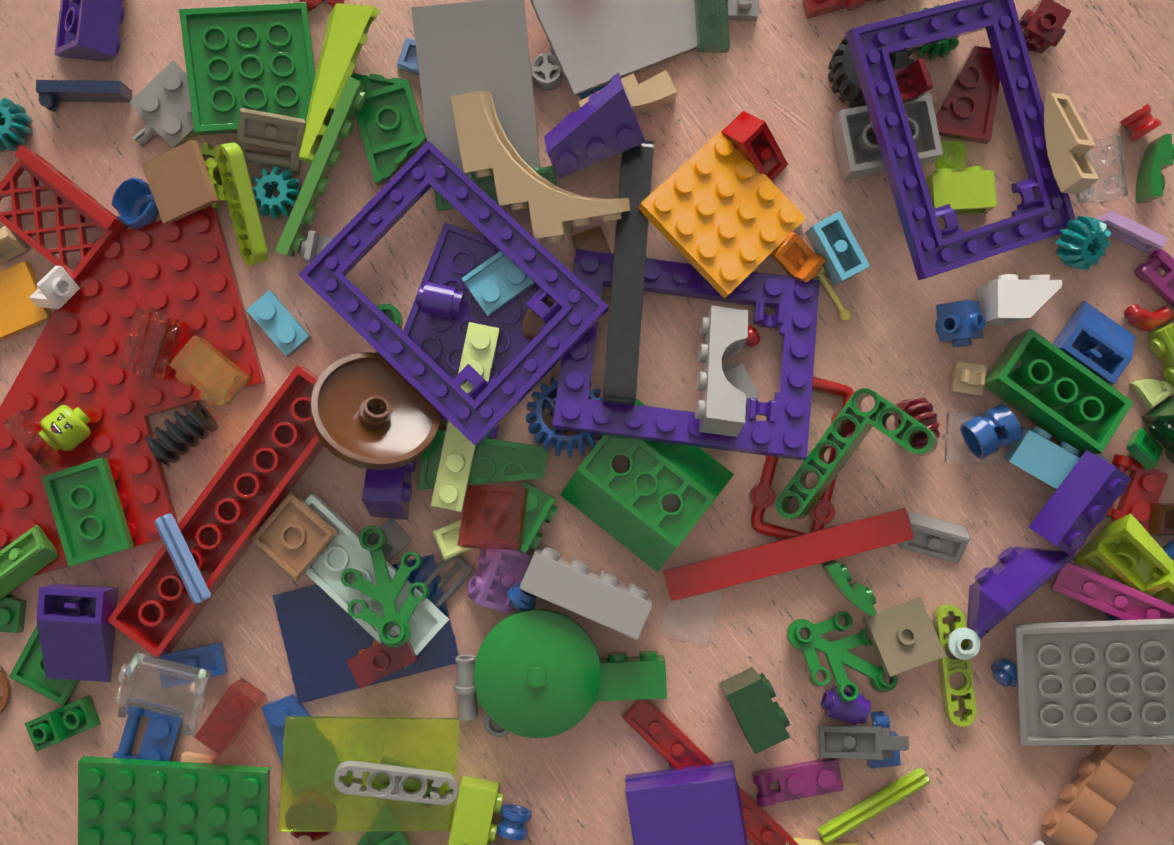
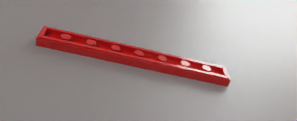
(788, 554)
(683, 752)

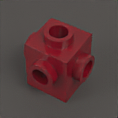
(1044, 25)

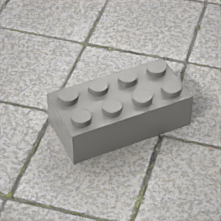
(587, 592)

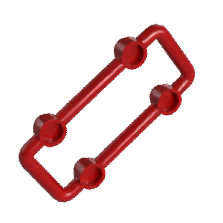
(763, 495)

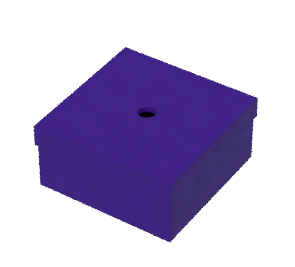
(686, 806)

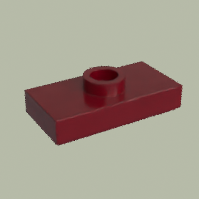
(380, 662)

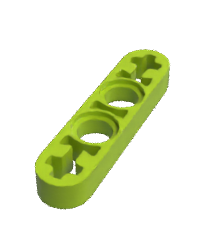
(241, 203)
(948, 666)

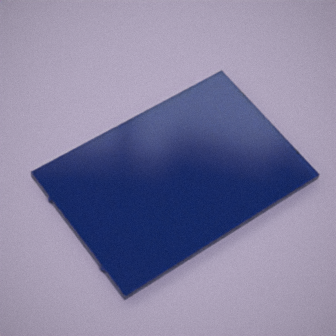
(324, 636)

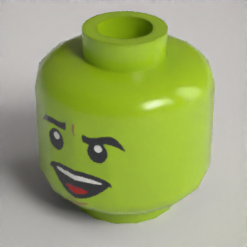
(65, 428)

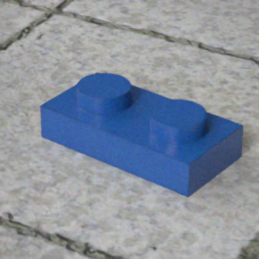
(206, 657)

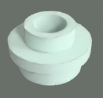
(955, 640)

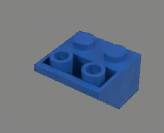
(1096, 342)

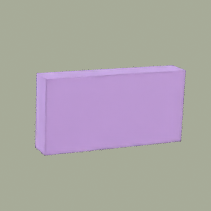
(1132, 232)

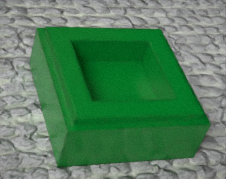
(1144, 448)

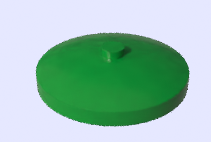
(537, 673)

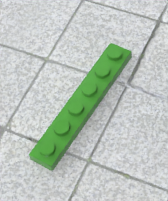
(326, 157)

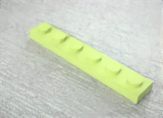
(457, 450)

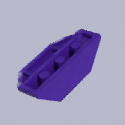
(1009, 584)

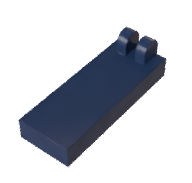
(56, 91)

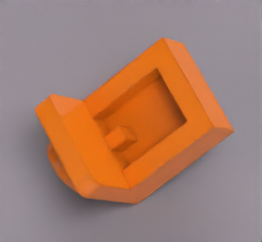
(798, 258)

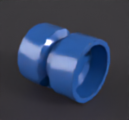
(995, 428)

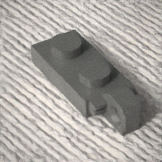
(859, 742)

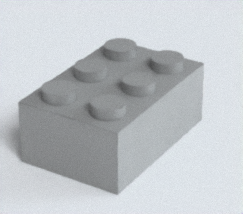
(858, 146)

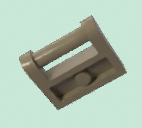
(273, 132)

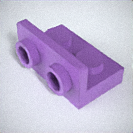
(495, 575)

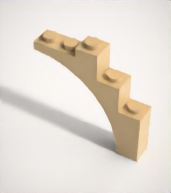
(489, 153)

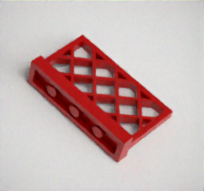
(76, 199)

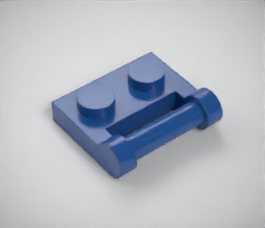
(159, 738)

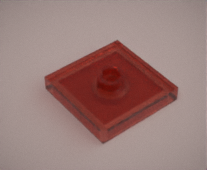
(493, 517)

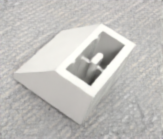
(1014, 300)

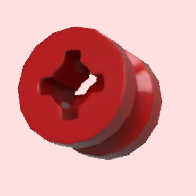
(1140, 122)

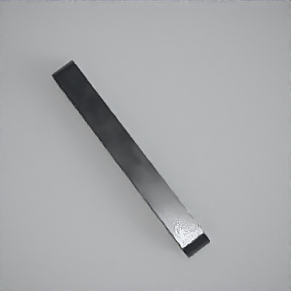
(628, 278)

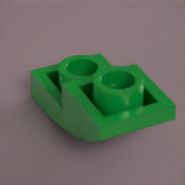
(1150, 180)
(855, 593)
(62, 723)

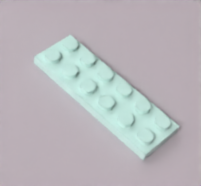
(347, 553)

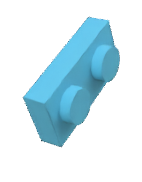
(278, 323)

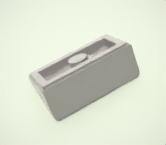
(936, 537)

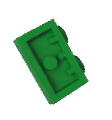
(538, 509)

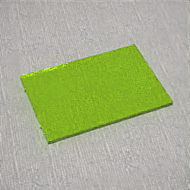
(321, 743)

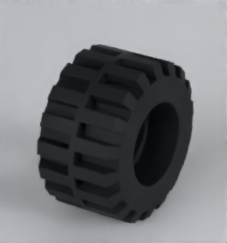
(845, 75)

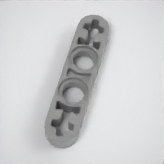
(395, 788)

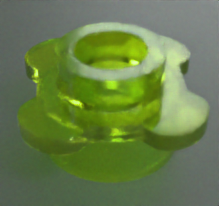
(958, 150)

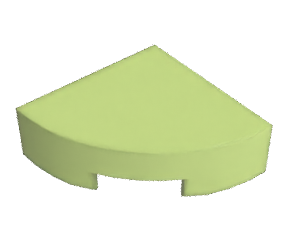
(1151, 391)

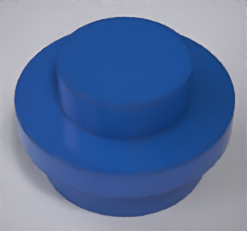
(521, 599)
(1004, 672)

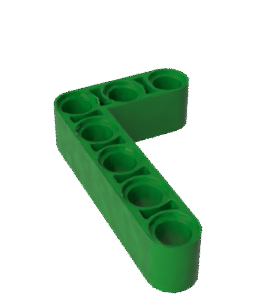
(846, 447)

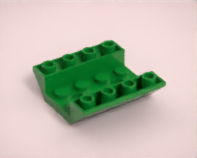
(631, 502)

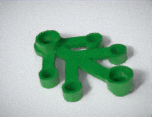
(385, 591)
(836, 655)

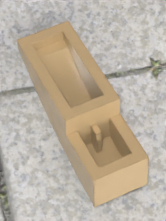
(648, 95)
(1067, 145)

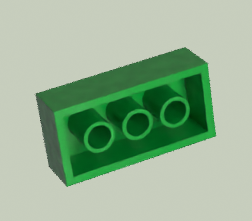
(1057, 393)

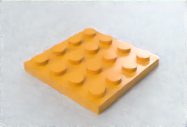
(721, 214)

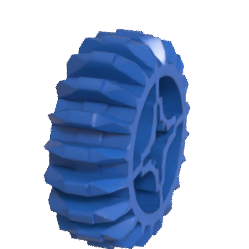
(555, 438)

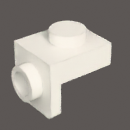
(54, 289)

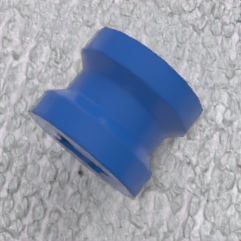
(514, 822)

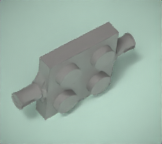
(165, 107)

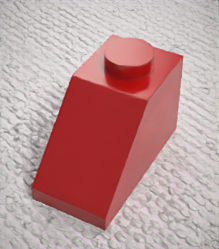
(756, 144)

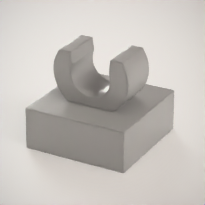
(743, 10)

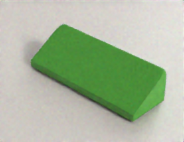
(24, 558)

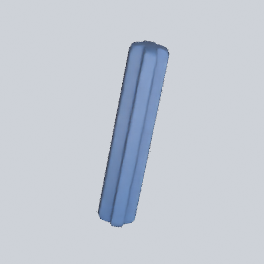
(182, 558)

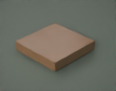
(180, 182)
(294, 536)

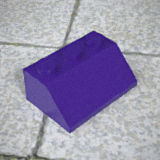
(89, 29)
(1080, 503)

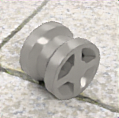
(546, 64)

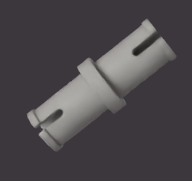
(466, 687)

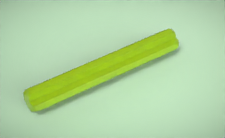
(873, 805)

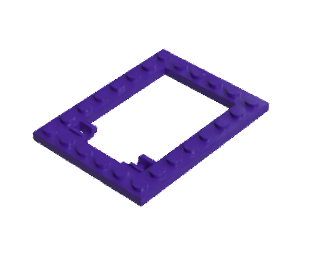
(1042, 207)
(488, 402)
(787, 417)

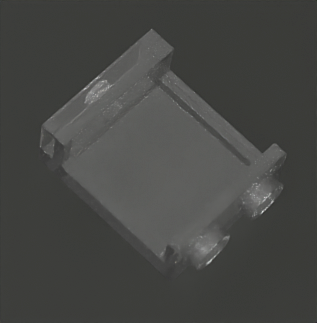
(164, 688)

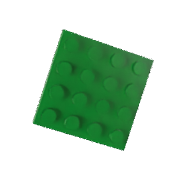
(248, 61)

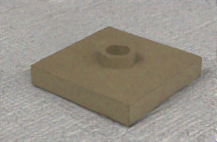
(903, 637)

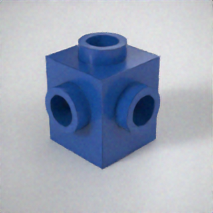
(959, 322)

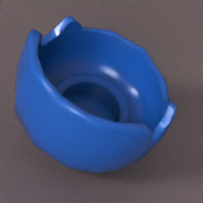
(135, 203)

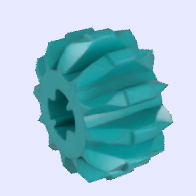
(13, 125)
(267, 184)
(1083, 242)

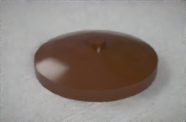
(371, 413)

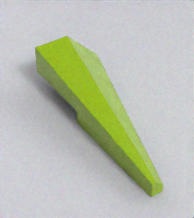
(341, 45)
(1131, 557)

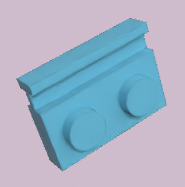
(496, 283)

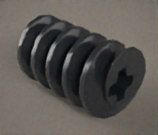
(181, 434)

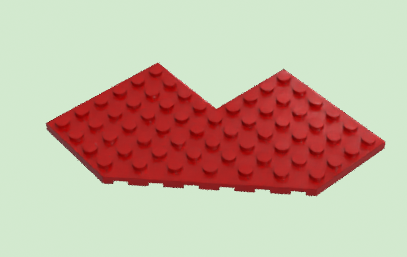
(160, 268)

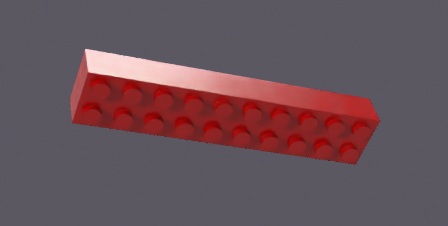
(225, 517)

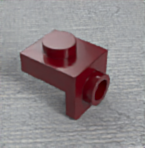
(913, 80)

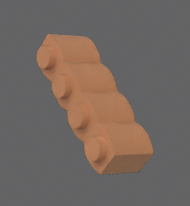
(1094, 794)

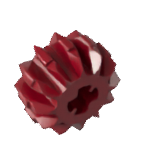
(923, 412)

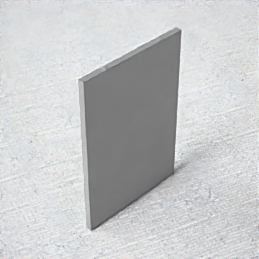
(614, 36)
(473, 50)

